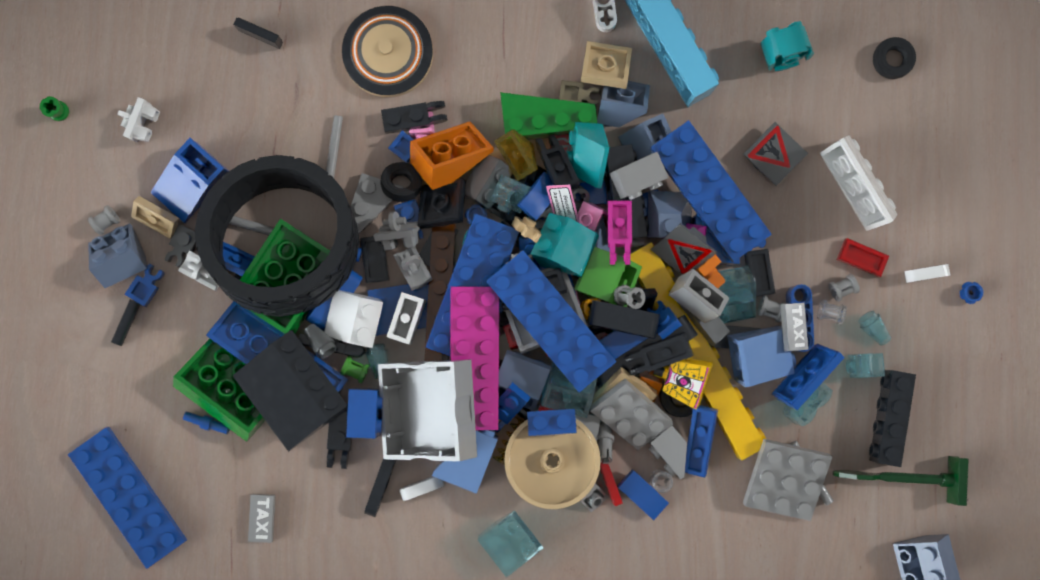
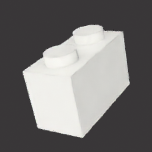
(406, 318)

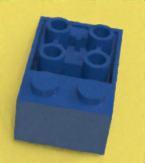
(188, 179)

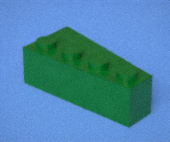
(542, 117)

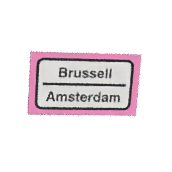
(562, 201)

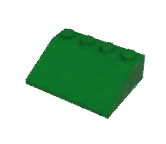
(282, 260)
(211, 385)

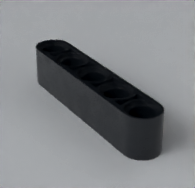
(620, 361)

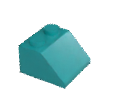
(589, 152)
(564, 245)

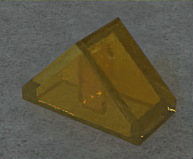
(517, 153)

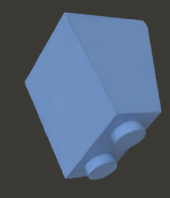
(760, 356)
(469, 472)

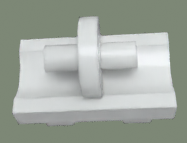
(135, 118)
(194, 269)

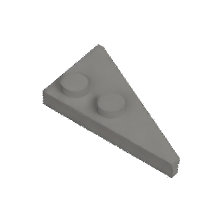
(369, 201)

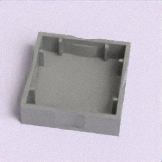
(428, 410)

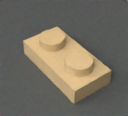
(154, 217)

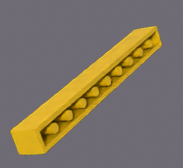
(719, 393)

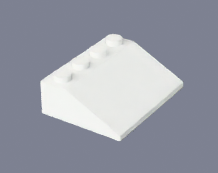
(859, 184)

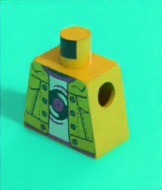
(685, 380)

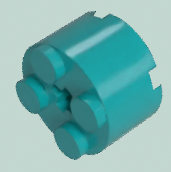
(786, 46)

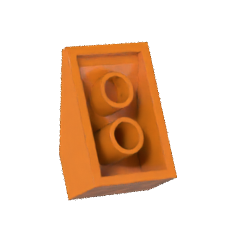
(448, 154)

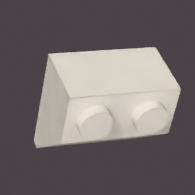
(353, 318)

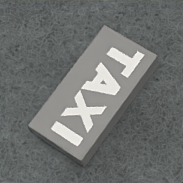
(794, 327)
(261, 518)

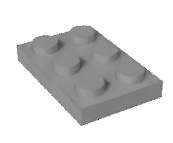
(631, 414)

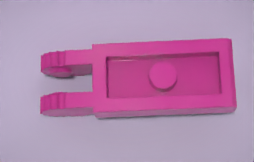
(619, 228)

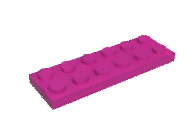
(476, 337)

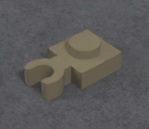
(574, 92)

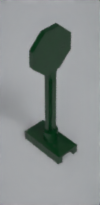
(955, 480)

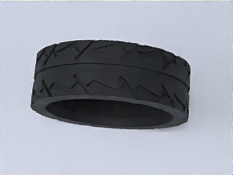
(244, 184)

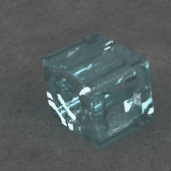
(509, 194)
(865, 365)

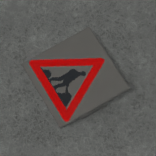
(775, 154)
(684, 249)

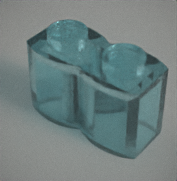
(809, 409)

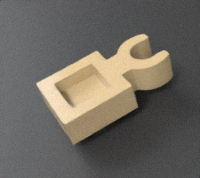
(527, 228)

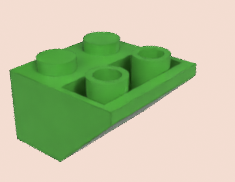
(602, 279)

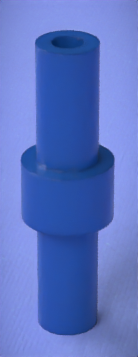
(205, 422)

